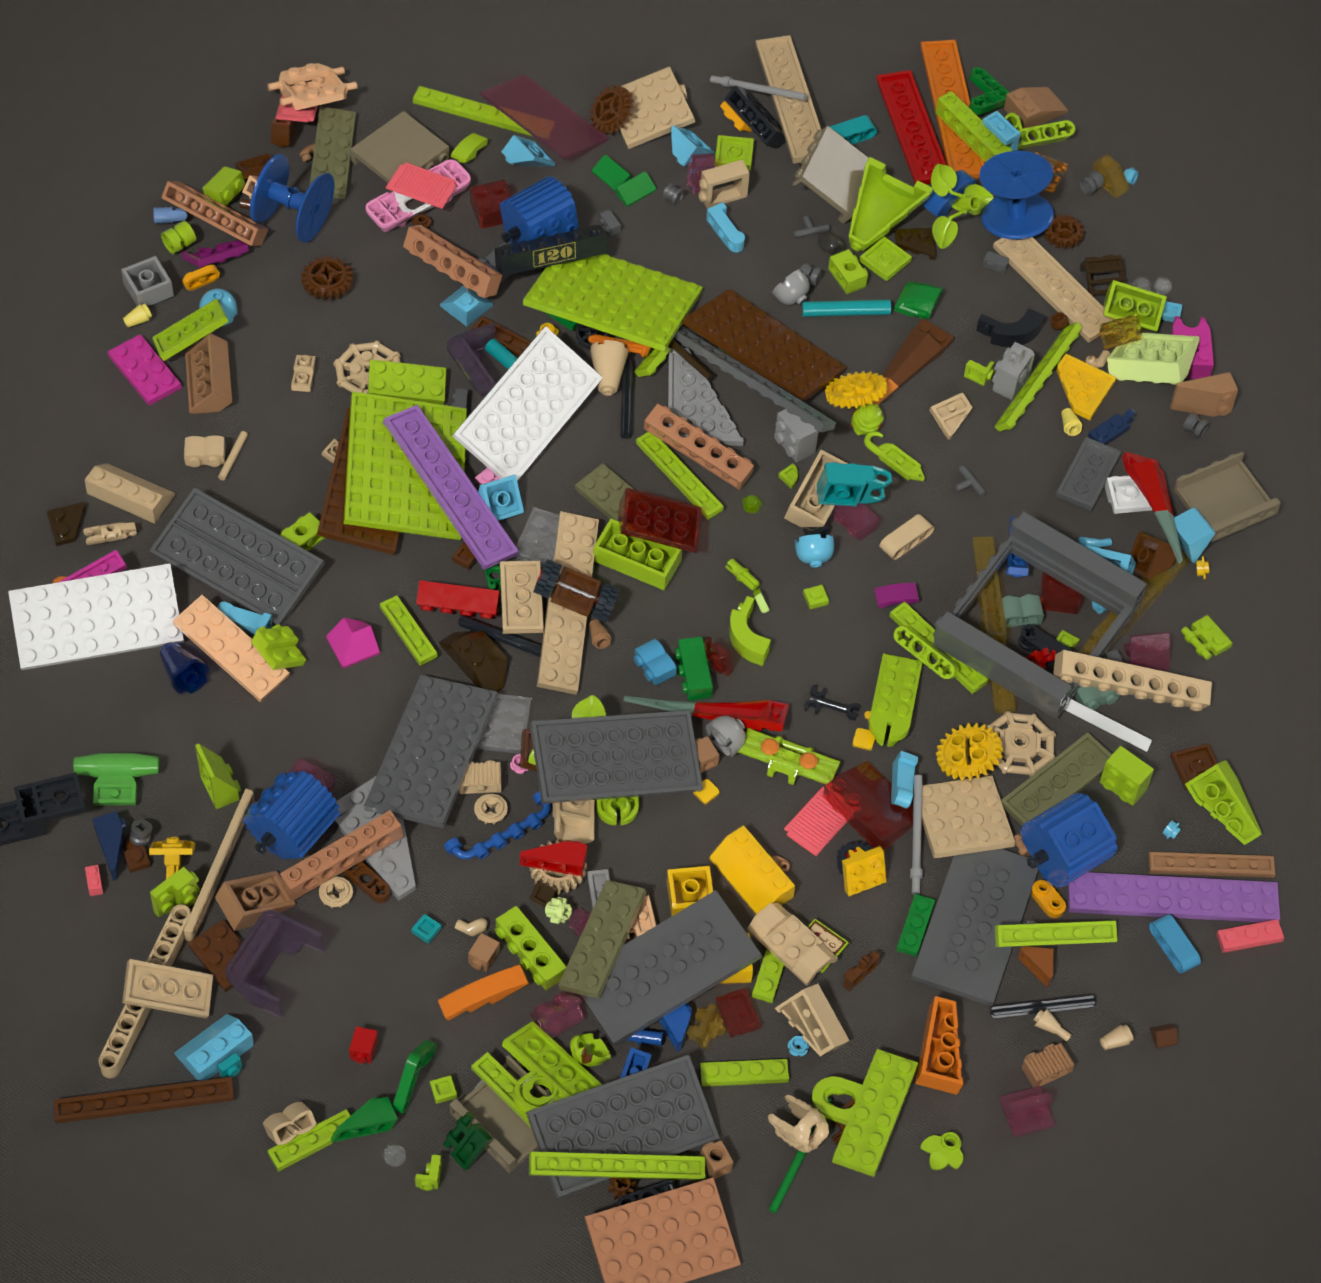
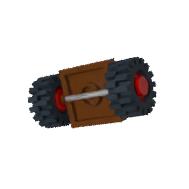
(576, 591)

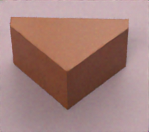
(1038, 962)

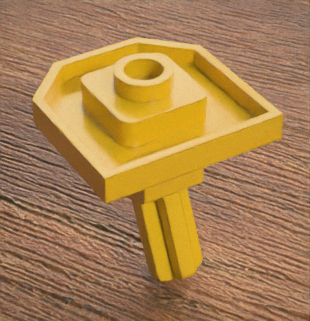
(172, 851)

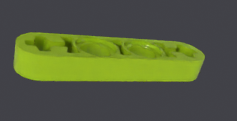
(927, 650)

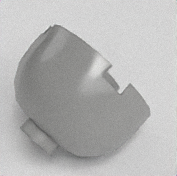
(793, 289)
(727, 733)

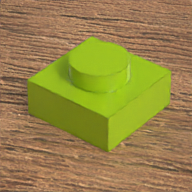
(815, 597)
(443, 1089)

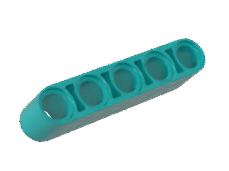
(856, 129)

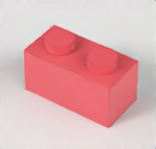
(94, 880)

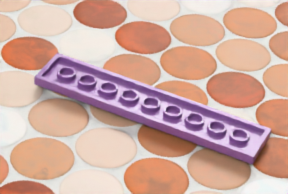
(450, 487)
(1174, 896)

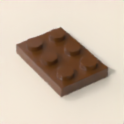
(215, 951)

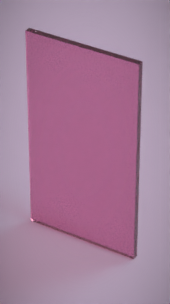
(544, 116)

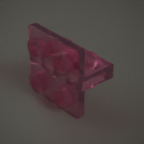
(1149, 650)
(558, 1014)
(1027, 1111)

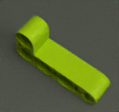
(1038, 132)

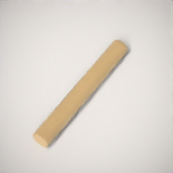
(233, 455)

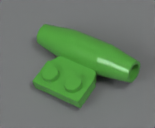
(115, 775)

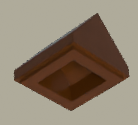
(1164, 1035)

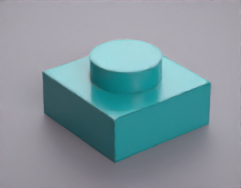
(426, 928)
(230, 1066)

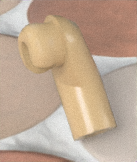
(1098, 362)
(473, 928)

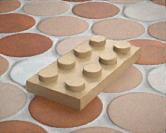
(520, 605)
(167, 988)

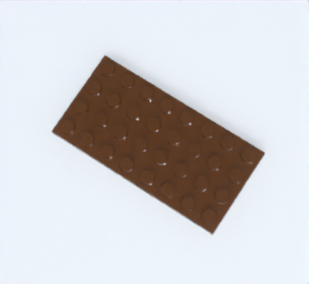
(764, 345)

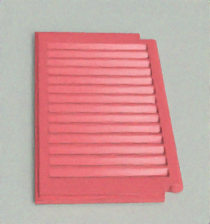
(287, 112)
(422, 185)
(815, 824)

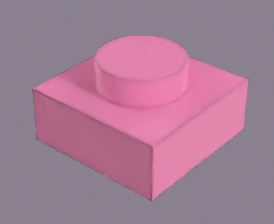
(485, 477)

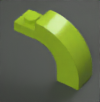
(746, 643)

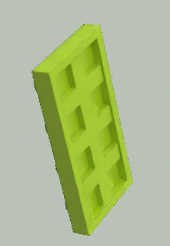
(407, 381)

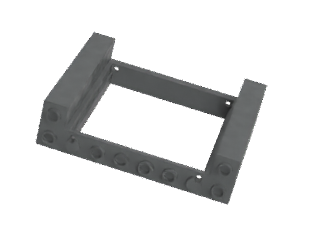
(1067, 563)

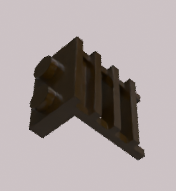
(1103, 264)

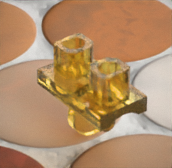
(709, 1026)

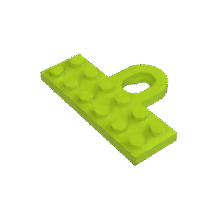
(548, 1067)
(874, 1112)

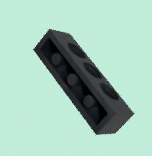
(755, 117)

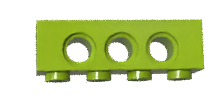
(515, 921)

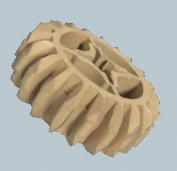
(558, 880)

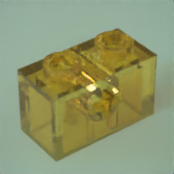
(1120, 331)

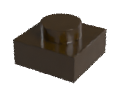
(543, 893)

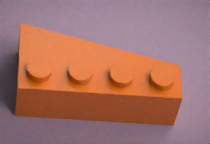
(939, 1056)

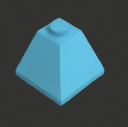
(686, 144)
(525, 153)
(466, 305)

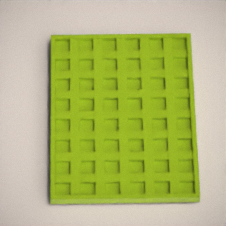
(616, 298)
(381, 481)

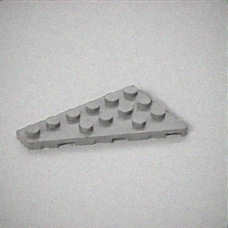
(695, 401)
(390, 863)

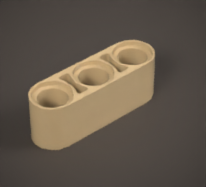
(906, 537)

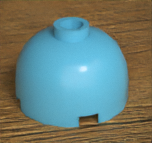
(225, 298)
(814, 549)

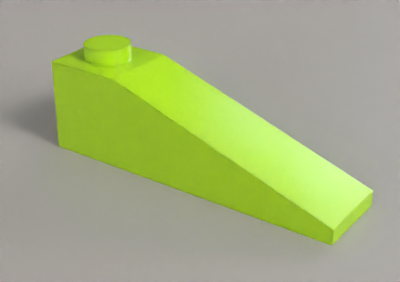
(1225, 800)

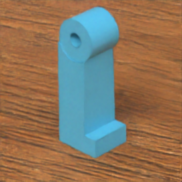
(724, 228)
(244, 619)
(903, 779)

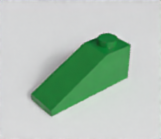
(372, 1118)

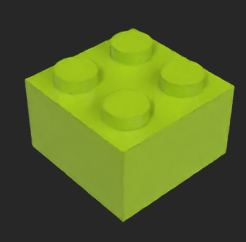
(1126, 775)

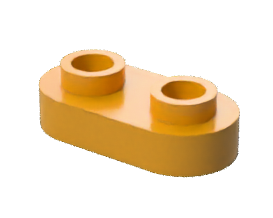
(201, 277)
(1047, 898)

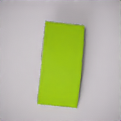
(468, 147)

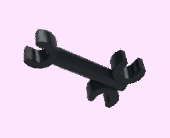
(818, 699)

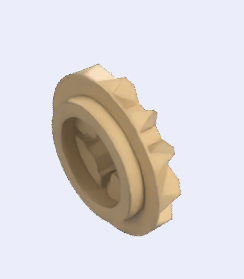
(490, 801)
(342, 886)

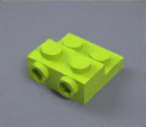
(278, 647)
(174, 891)

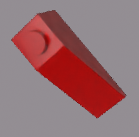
(560, 857)

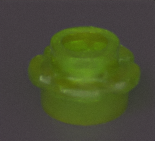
(751, 504)

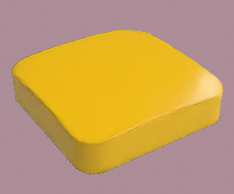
(863, 739)
(708, 793)

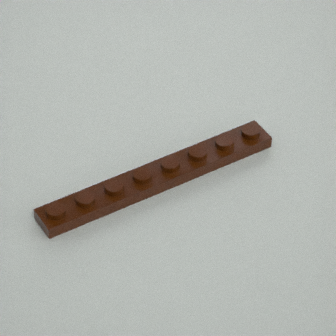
(143, 1100)

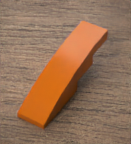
(483, 991)

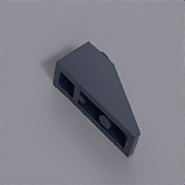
(111, 838)

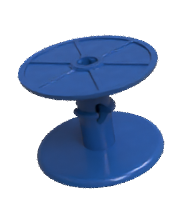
(1016, 181)
(272, 190)

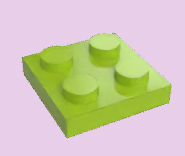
(733, 149)
(885, 258)

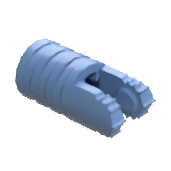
(168, 215)

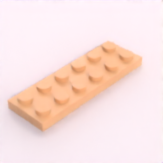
(229, 648)

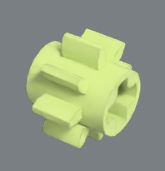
(558, 910)

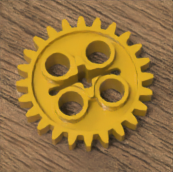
(856, 389)
(984, 751)

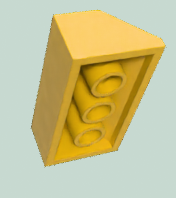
(752, 871)

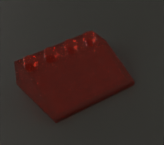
(659, 520)
(866, 804)

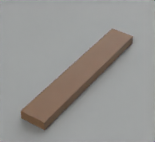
(1211, 864)

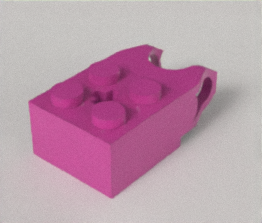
(1203, 359)

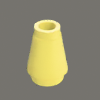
(137, 316)
(1071, 423)

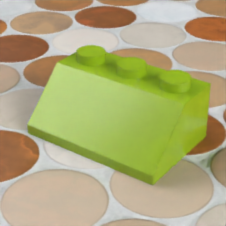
(1127, 300)

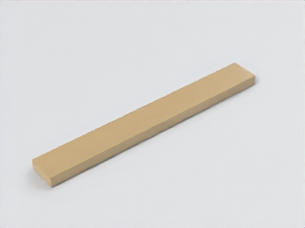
(218, 867)

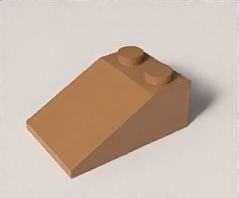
(1034, 105)
(1206, 395)
(250, 896)

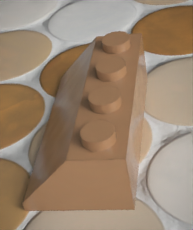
(208, 375)

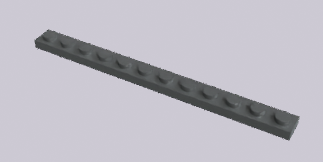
(754, 380)

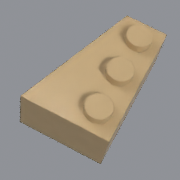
(815, 1019)

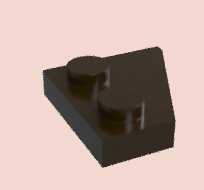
(916, 241)
(66, 522)

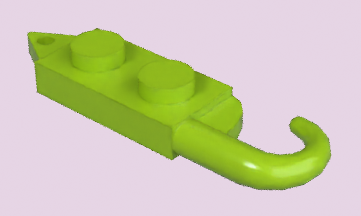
(895, 458)

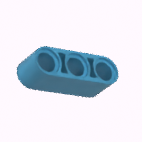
(1174, 943)

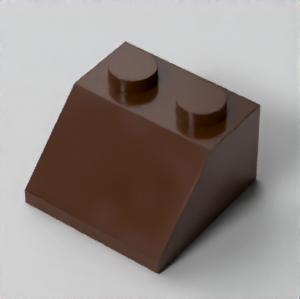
(1151, 555)

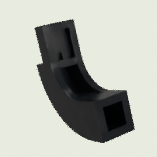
(1008, 333)

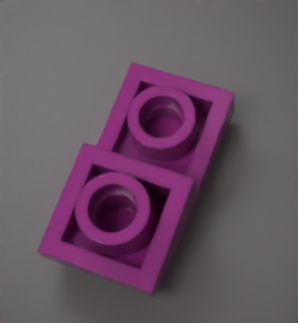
(896, 593)

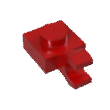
(1041, 657)

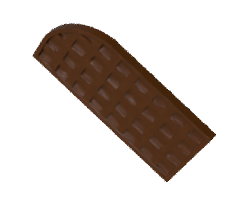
(332, 515)

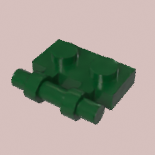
(471, 1145)

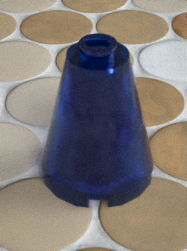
(183, 668)

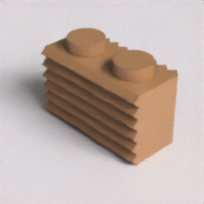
(1047, 1065)

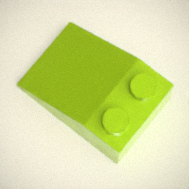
(217, 777)

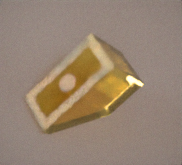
(1113, 175)

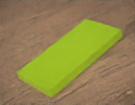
(190, 329)

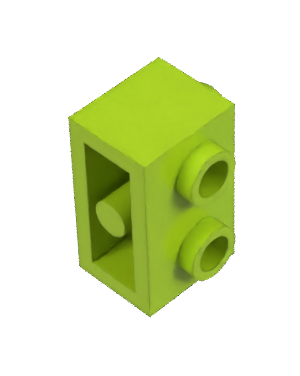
(225, 185)

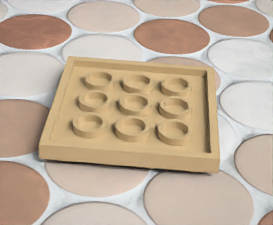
(656, 109)
(964, 817)

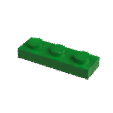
(915, 925)

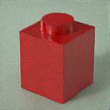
(363, 1045)

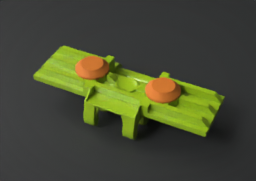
(788, 762)

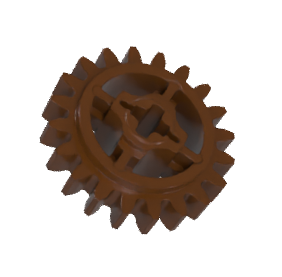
(611, 109)
(315, 277)

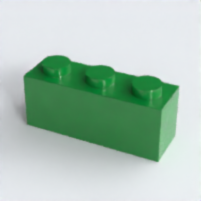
(694, 669)

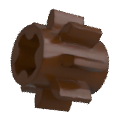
(619, 1182)

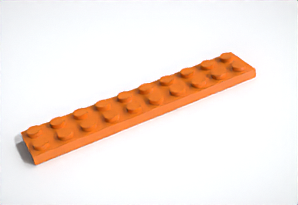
(943, 76)

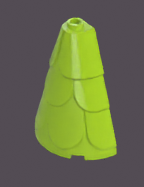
(882, 204)

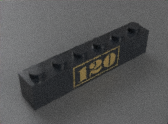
(550, 250)

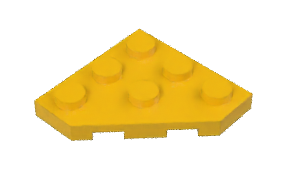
(1083, 385)

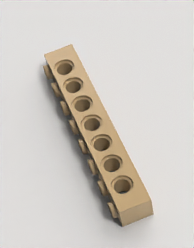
(1198, 689)

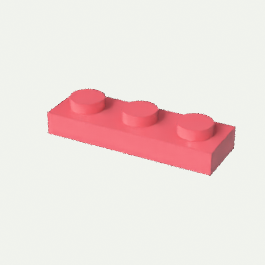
(1250, 936)

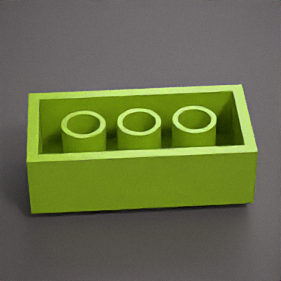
(636, 557)

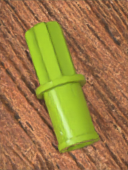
(742, 574)

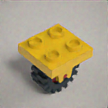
(861, 867)

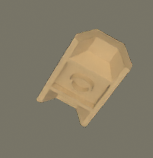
(574, 821)
(790, 942)

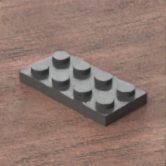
(1088, 474)

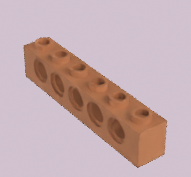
(214, 213)
(452, 261)
(687, 445)
(341, 855)

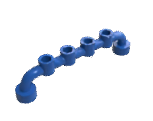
(499, 839)

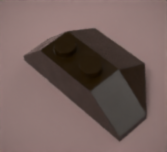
(477, 658)

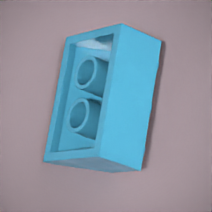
(214, 1046)

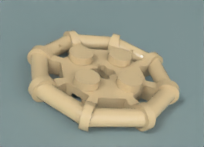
(360, 364)
(1032, 740)

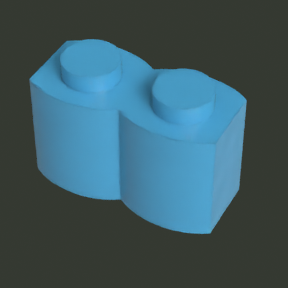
(655, 662)

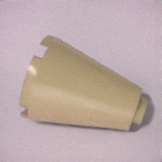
(609, 363)

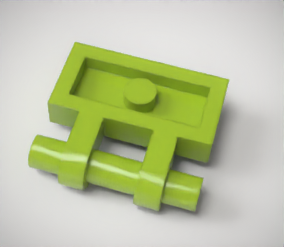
(1210, 634)

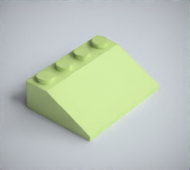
(1154, 358)

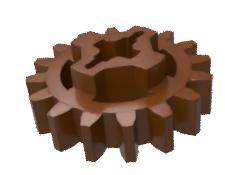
(1063, 231)

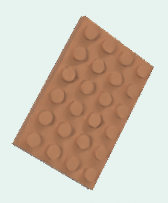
(664, 1237)

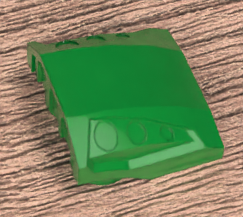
(918, 299)

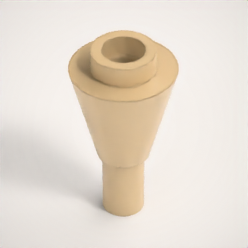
(1047, 1022)

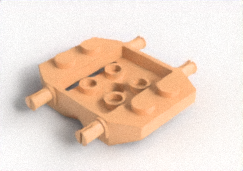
(322, 89)

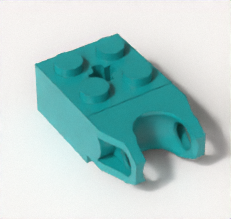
(850, 484)

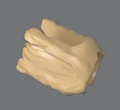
(799, 1135)

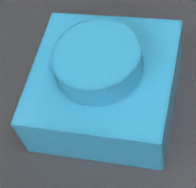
(1171, 310)

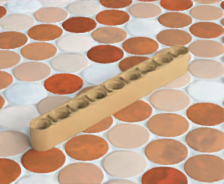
(137, 1018)

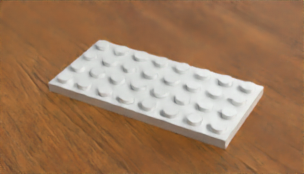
(527, 406)
(95, 616)

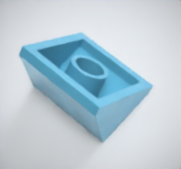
(502, 497)
(1193, 533)

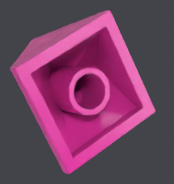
(352, 642)

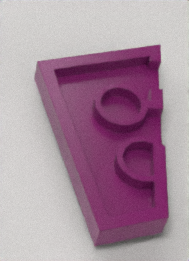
(206, 256)

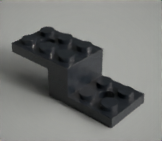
(37, 804)

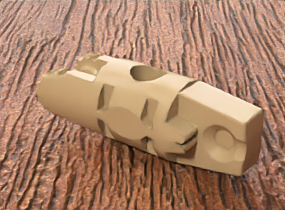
(109, 533)

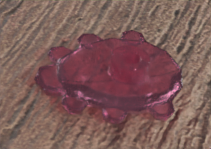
(578, 920)

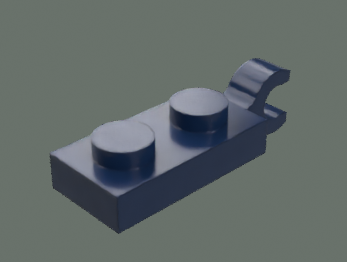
(1112, 427)

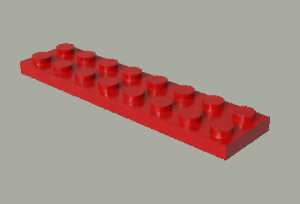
(911, 124)

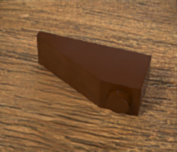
(282, 132)

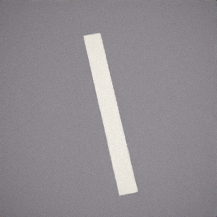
(1108, 725)

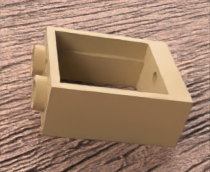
(733, 171)

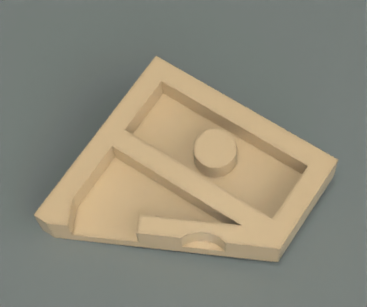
(951, 413)

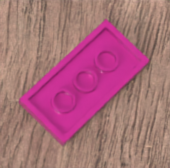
(144, 370)

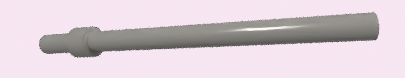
(729, 81)
(916, 871)

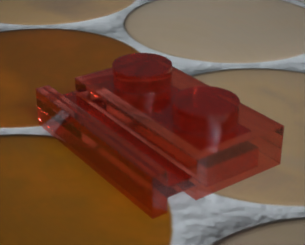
(721, 658)
(738, 1013)

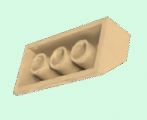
(128, 492)
(805, 508)

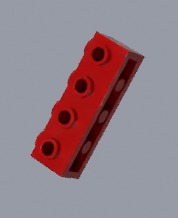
(458, 599)

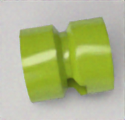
(178, 237)

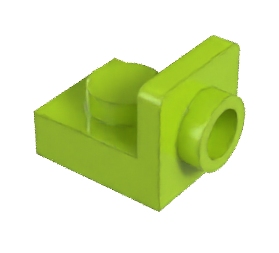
(979, 373)
(432, 1177)

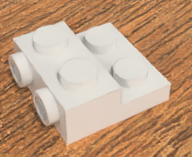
(1125, 495)

